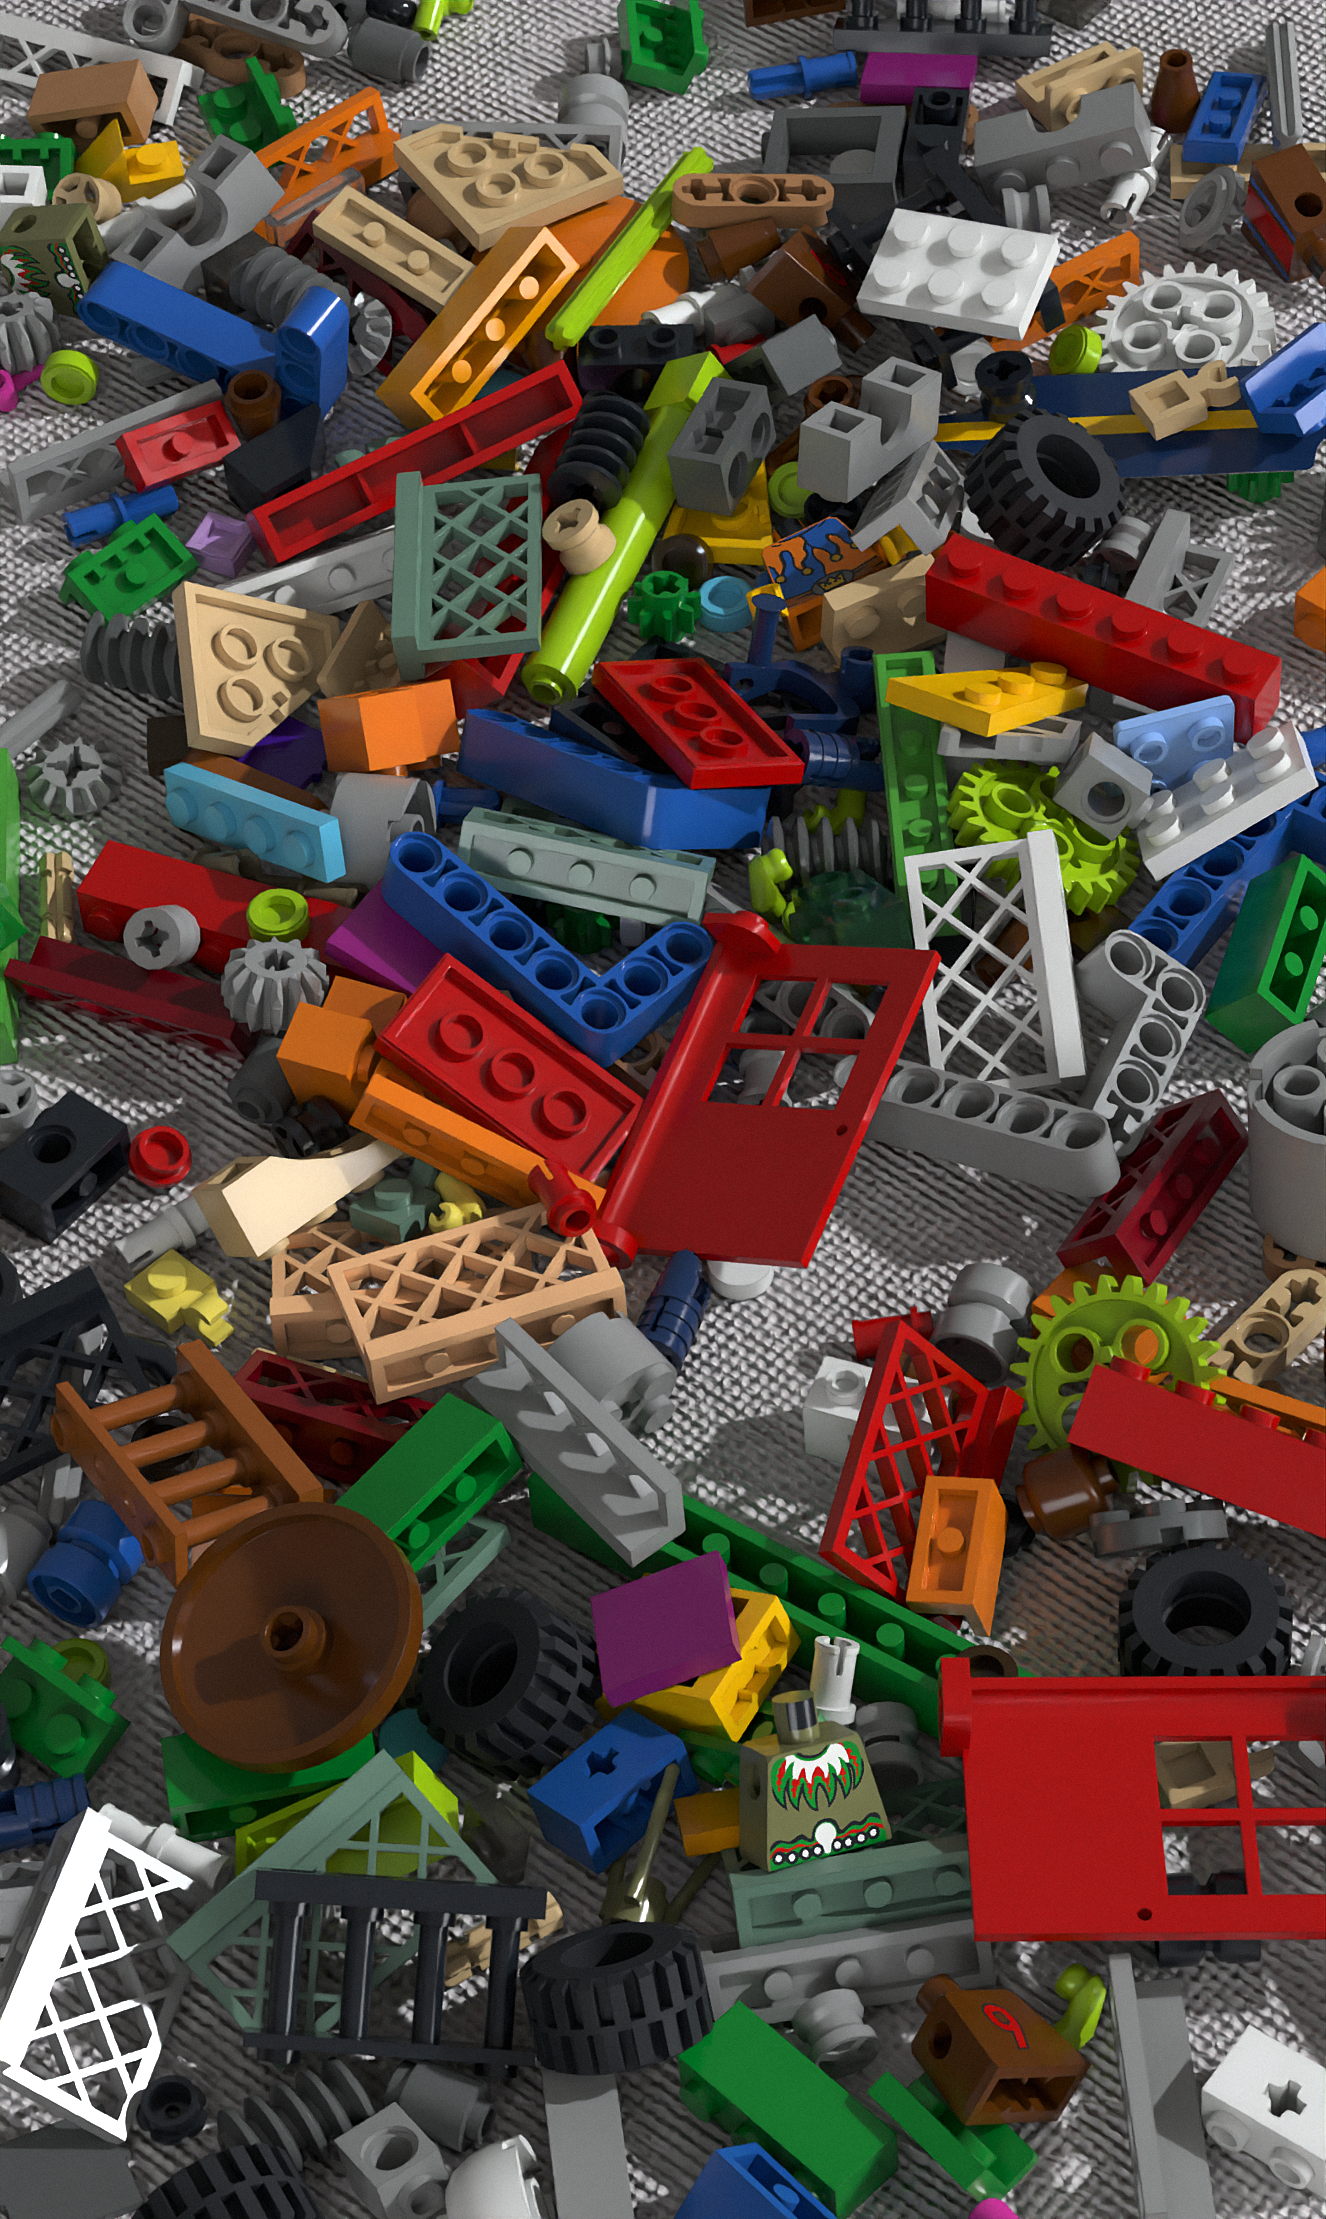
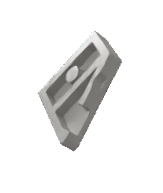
(1039, 742)

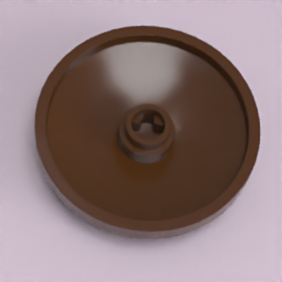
(291, 1637)

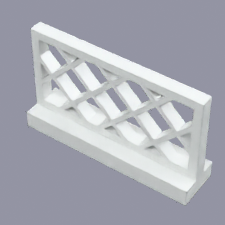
(1047, 943)

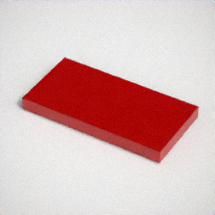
(697, 723)
(508, 1071)

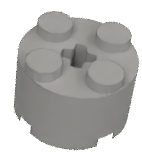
(371, 816)
(618, 1369)

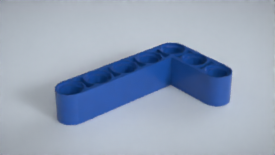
(208, 343)
(605, 790)
(1209, 891)
(514, 954)

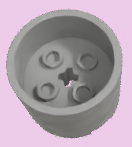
(1289, 1139)

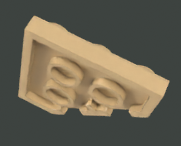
(504, 179)
(245, 664)

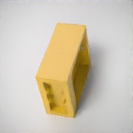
(730, 1696)

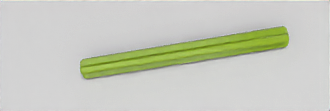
(622, 256)

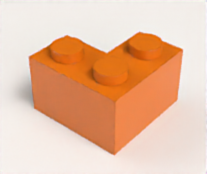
(390, 728)
(331, 1046)

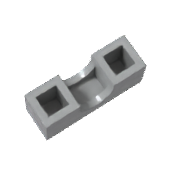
(1100, 143)
(231, 200)
(853, 448)

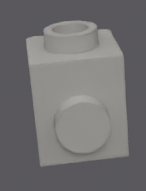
(738, 317)

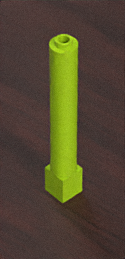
(594, 598)

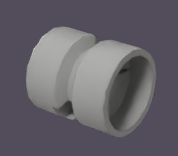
(594, 101)
(984, 1320)

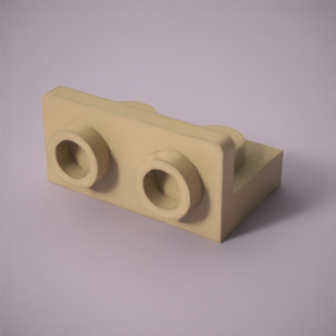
(881, 612)

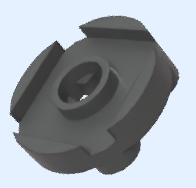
(1157, 1528)

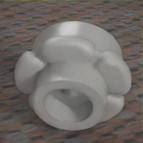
(602, 60)

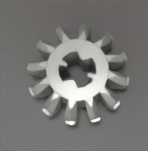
(27, 331)
(269, 980)

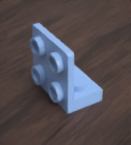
(1176, 741)

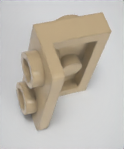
(1055, 91)
(362, 656)

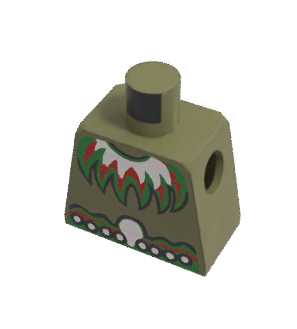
(52, 253)
(806, 1789)

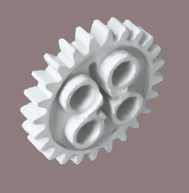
(1185, 322)

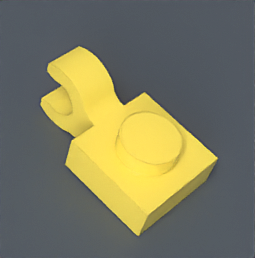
(179, 1294)

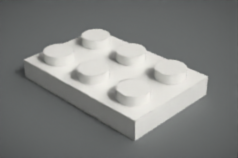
(958, 274)
(1225, 799)

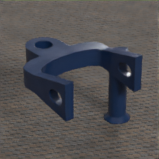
(837, 694)

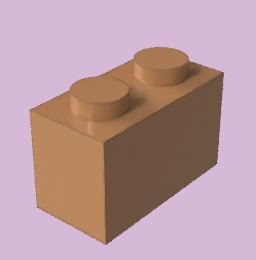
(86, 99)

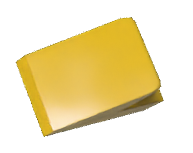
(135, 170)

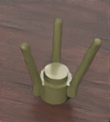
(642, 1895)

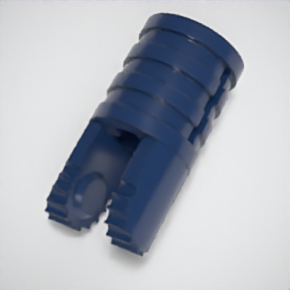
(837, 760)
(685, 1302)
(36, 1811)

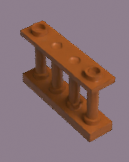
(224, 1422)

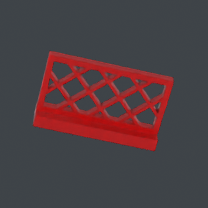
(970, 1447)

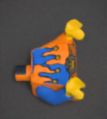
(817, 560)

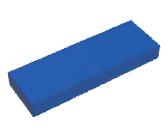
(1224, 118)

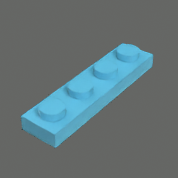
(254, 820)

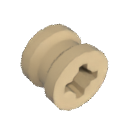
(80, 187)
(579, 536)

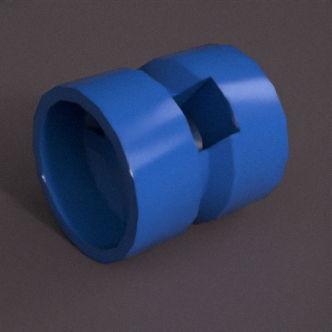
(86, 1566)

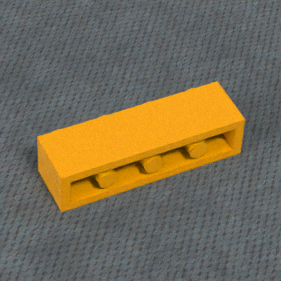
(478, 327)

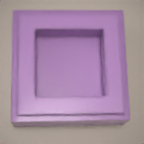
(222, 544)

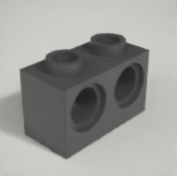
(788, 359)
(721, 446)

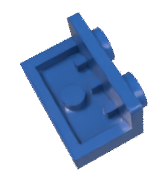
(1290, 386)

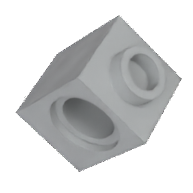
(1103, 762)
(394, 2166)

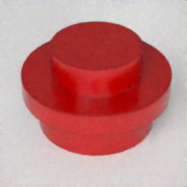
(160, 1157)

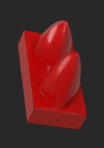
(177, 446)

